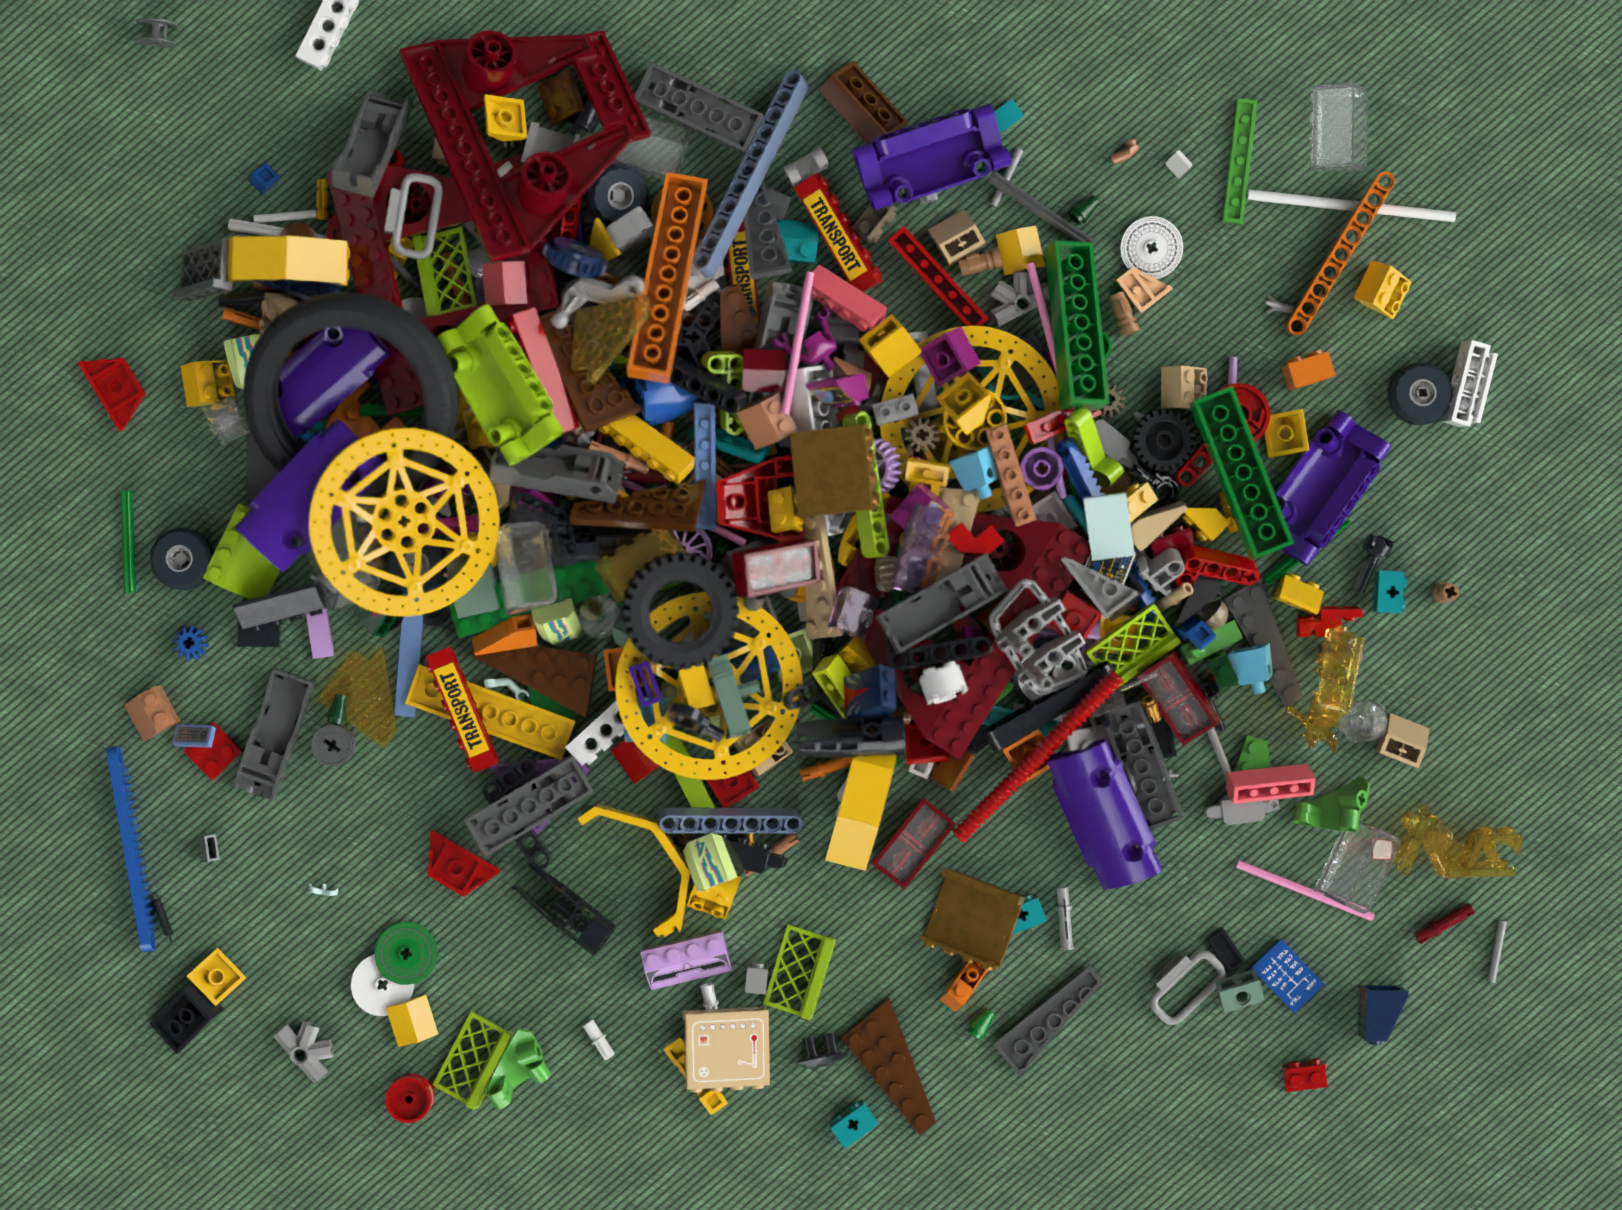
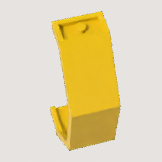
(287, 259)
(861, 810)
(676, 919)

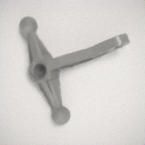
(585, 289)

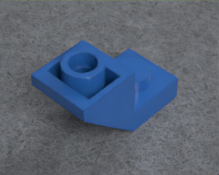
(1196, 632)

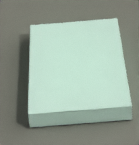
(1109, 526)

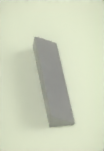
(921, 377)

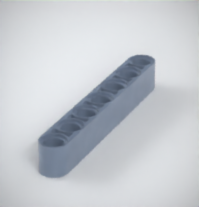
(720, 816)

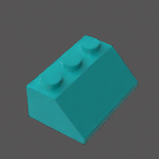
(800, 241)

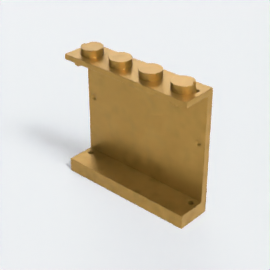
(834, 470)
(973, 919)

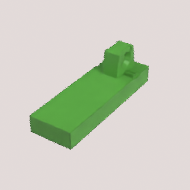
(1225, 636)

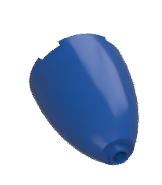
(661, 401)

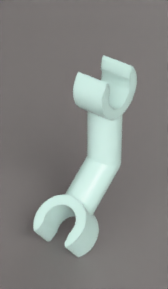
(492, 683)

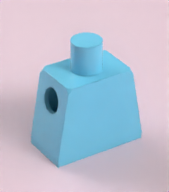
(976, 471)
(1252, 665)

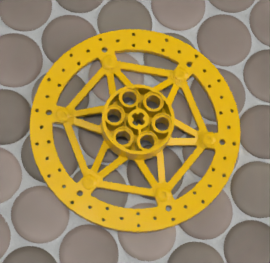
(1000, 366)
(409, 528)
(765, 706)

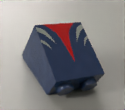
(870, 692)
(1379, 1011)

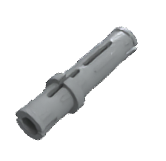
(1064, 917)

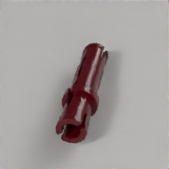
(1445, 922)

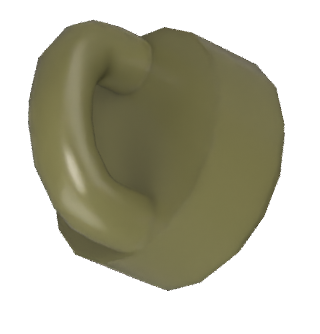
(591, 609)

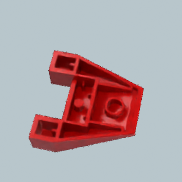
(744, 498)

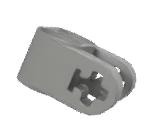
(803, 168)

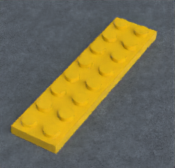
(501, 714)

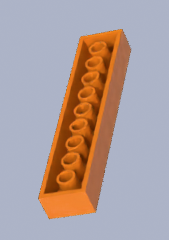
(668, 277)

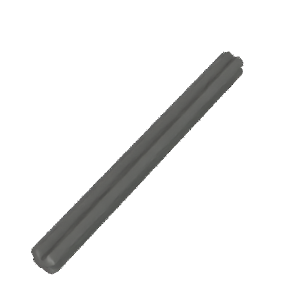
(1038, 208)

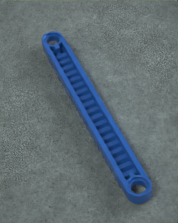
(1086, 487)
(131, 848)

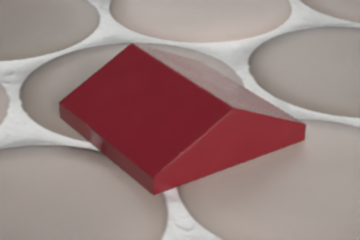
(763, 370)

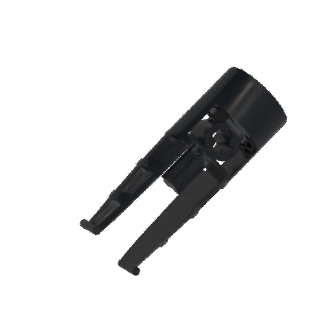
(597, 542)
(852, 737)
(594, 932)

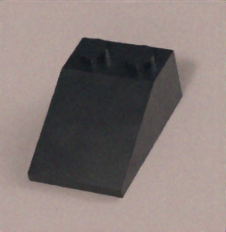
(185, 1018)

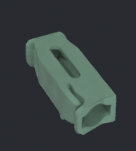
(730, 695)

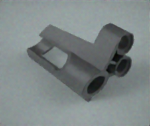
(847, 340)

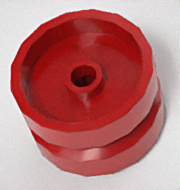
(410, 1085)

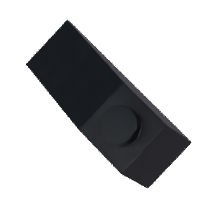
(1204, 591)

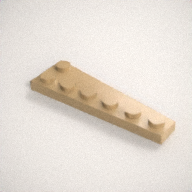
(965, 508)
(820, 596)

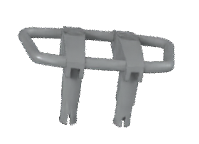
(1013, 638)

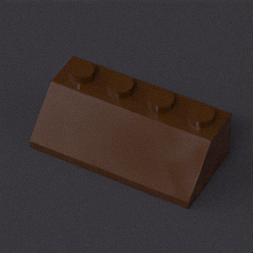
(862, 103)

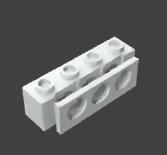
(317, 32)
(1470, 383)
(579, 747)

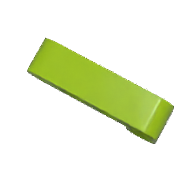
(727, 374)
(1085, 435)

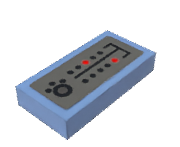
(194, 735)

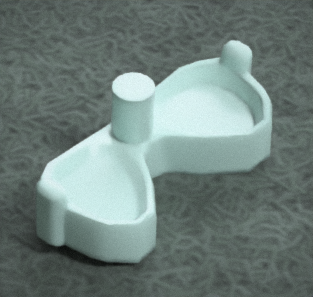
(323, 891)

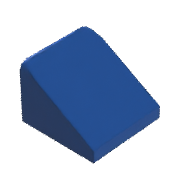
(263, 178)

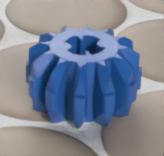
(188, 634)

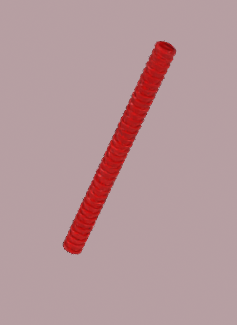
(1037, 756)

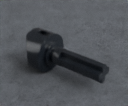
(1377, 547)

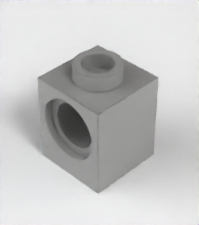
(756, 978)

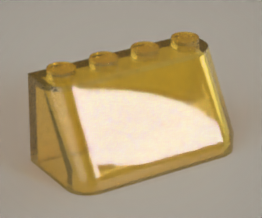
(622, 566)

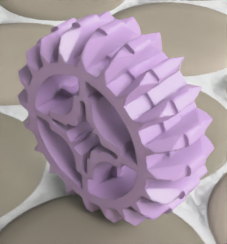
(888, 466)

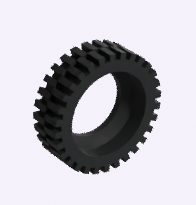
(656, 575)

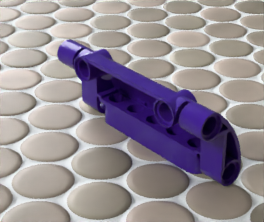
(931, 156)
(326, 373)
(1328, 484)
(282, 509)
(1104, 815)

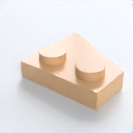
(1142, 288)

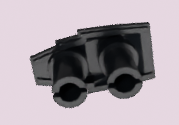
(813, 1060)

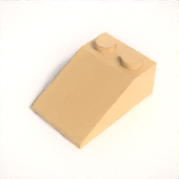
(1153, 522)

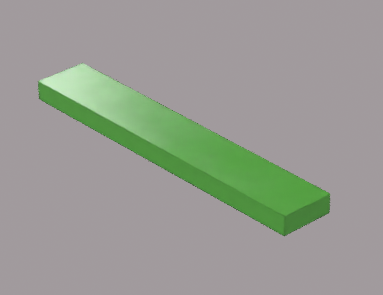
(1239, 161)

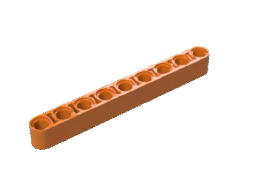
(1348, 247)

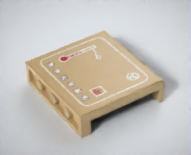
(726, 1048)

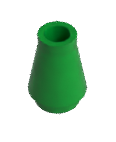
(980, 1025)

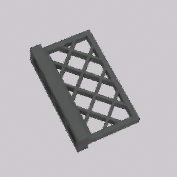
(205, 286)

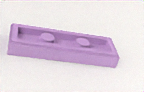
(320, 635)

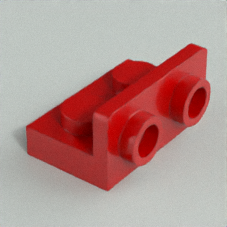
(1305, 1075)

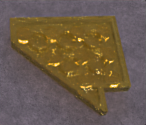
(604, 332)
(368, 693)

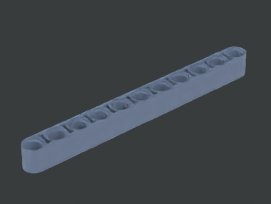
(750, 173)

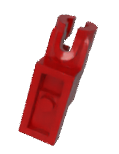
(1327, 618)

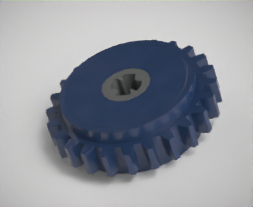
(575, 257)

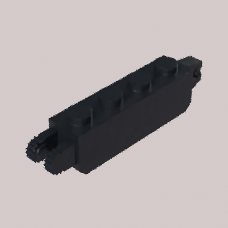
(743, 854)

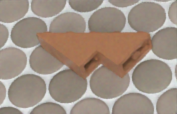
(1010, 475)

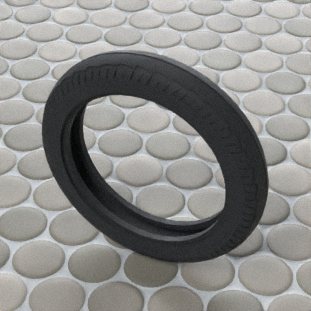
(359, 312)

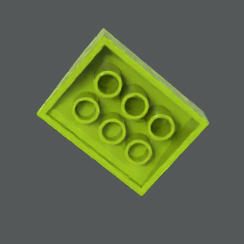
(239, 565)

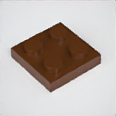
(561, 97)

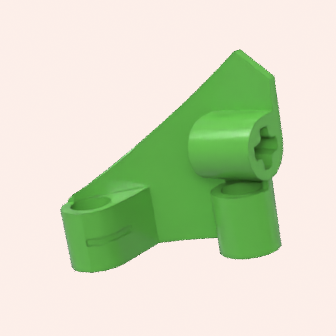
(1335, 810)
(518, 1063)

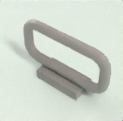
(396, 213)
(1173, 973)

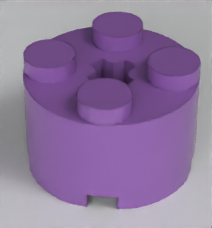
(1034, 477)

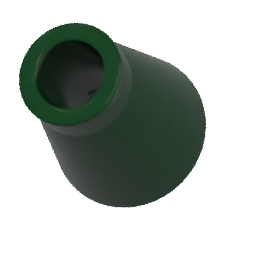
(1081, 212)
(338, 710)

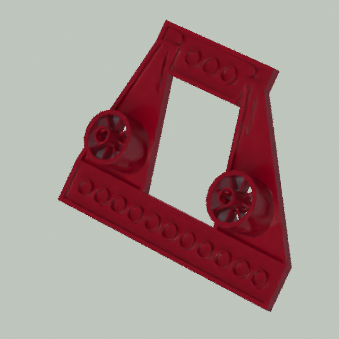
(451, 83)
(363, 226)
(1035, 557)

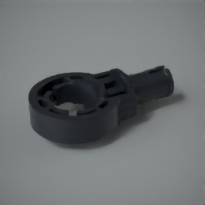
(1144, 477)
(694, 720)

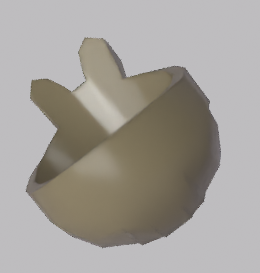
(1213, 614)

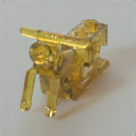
(1335, 688)
(1450, 857)

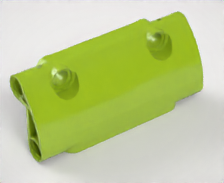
(500, 386)

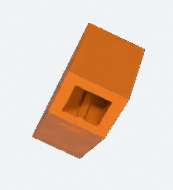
(508, 635)
(963, 985)

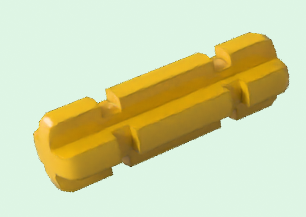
(322, 199)

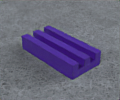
(639, 666)

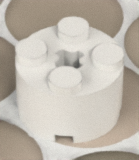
(942, 683)

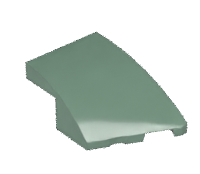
(480, 597)

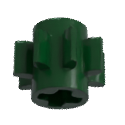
(721, 547)

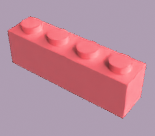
(846, 300)
(1270, 783)

